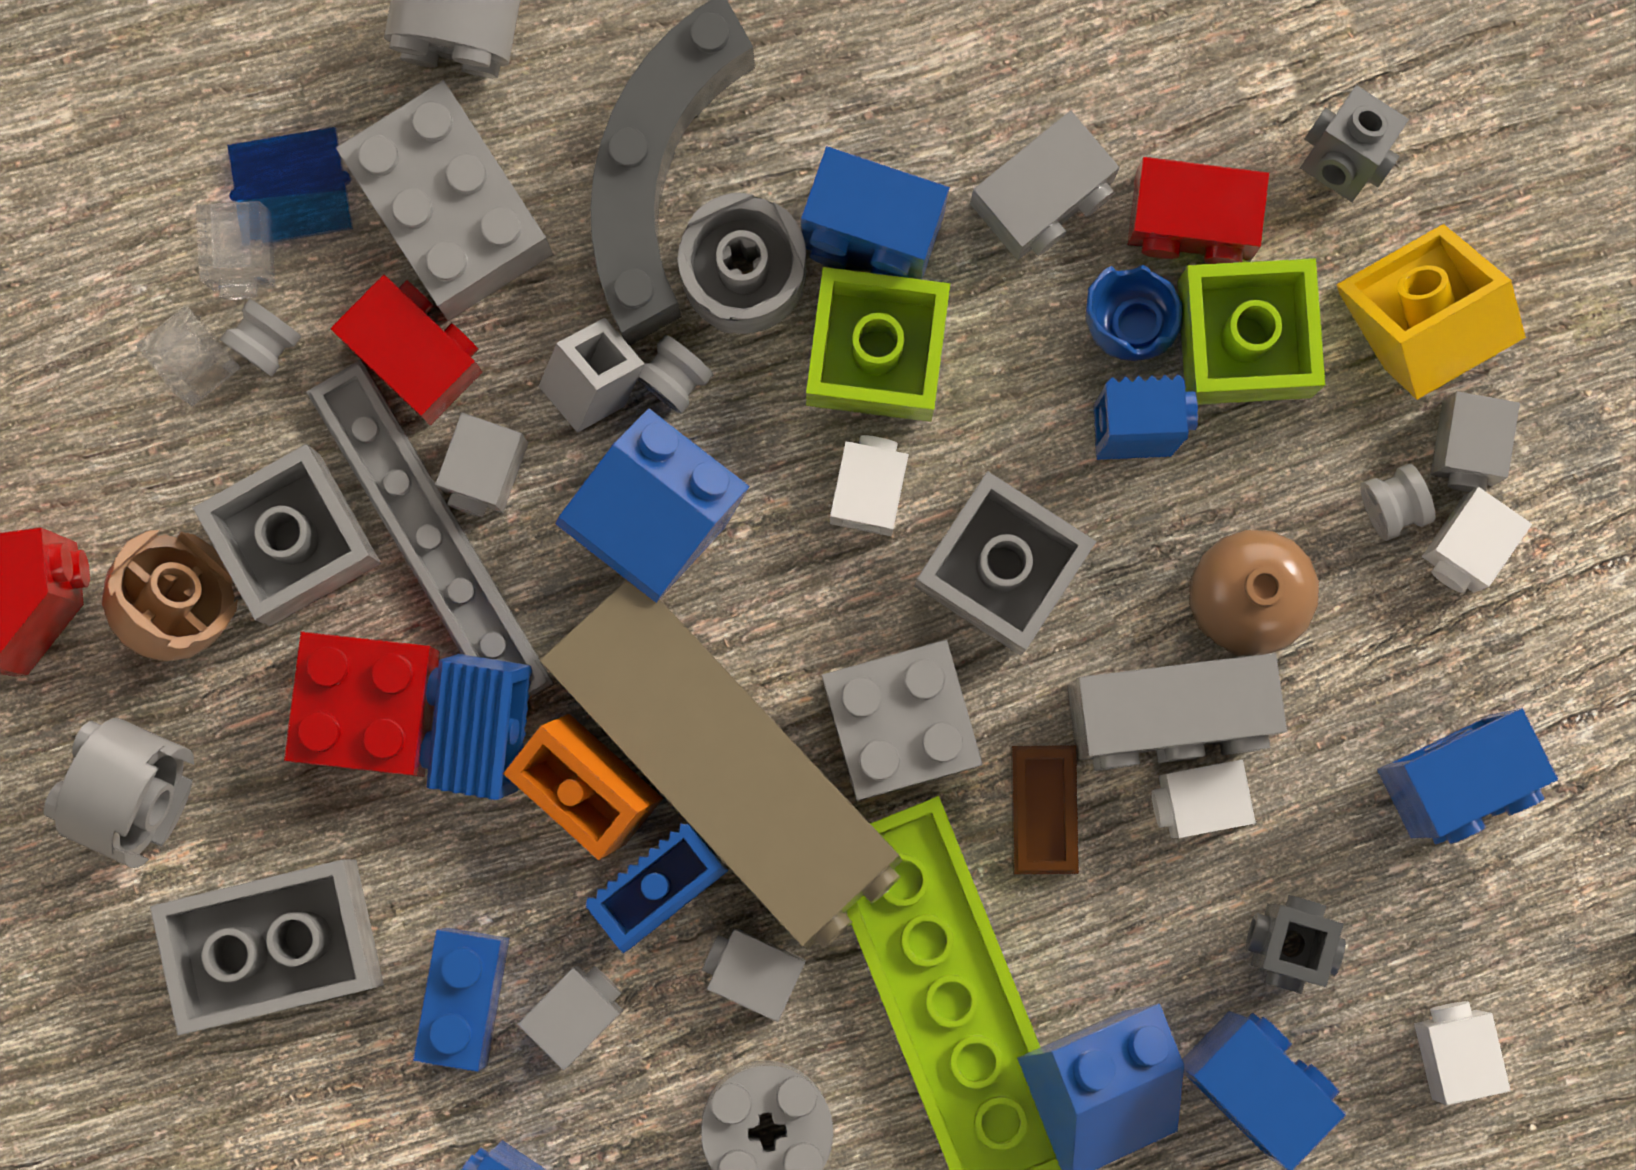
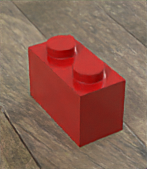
(1197, 210)
(408, 348)

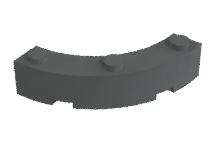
(636, 152)

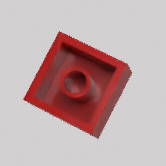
(360, 704)

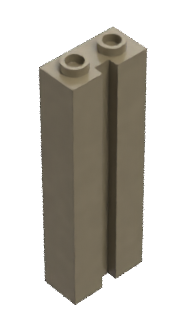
(724, 765)

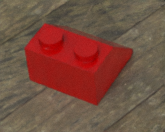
(38, 594)

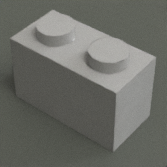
(1045, 187)

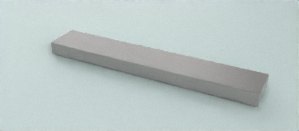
(422, 522)

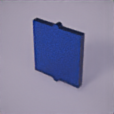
(295, 179)

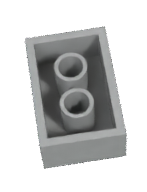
(445, 200)
(1177, 711)
(266, 946)

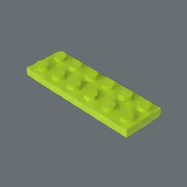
(952, 999)

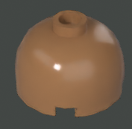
(1254, 592)
(168, 596)

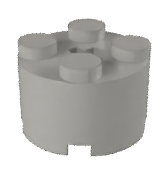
(458, 30)
(761, 233)
(120, 790)
(762, 1089)

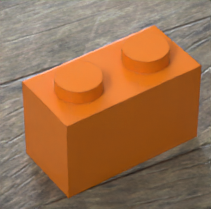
(583, 786)

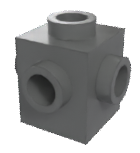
(1354, 144)
(1319, 950)

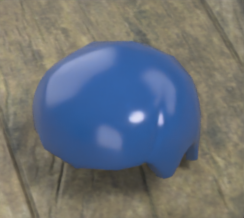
(1133, 313)

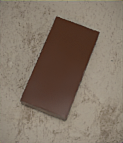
(1044, 809)

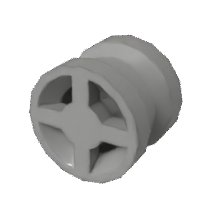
(260, 337)
(674, 374)
(1397, 502)

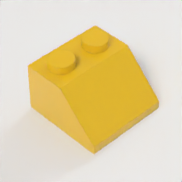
(1433, 310)

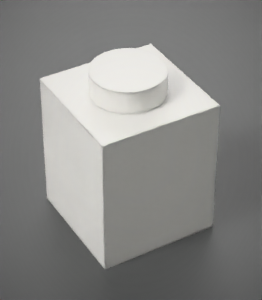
(869, 485)
(1475, 542)
(1203, 800)
(1461, 1054)

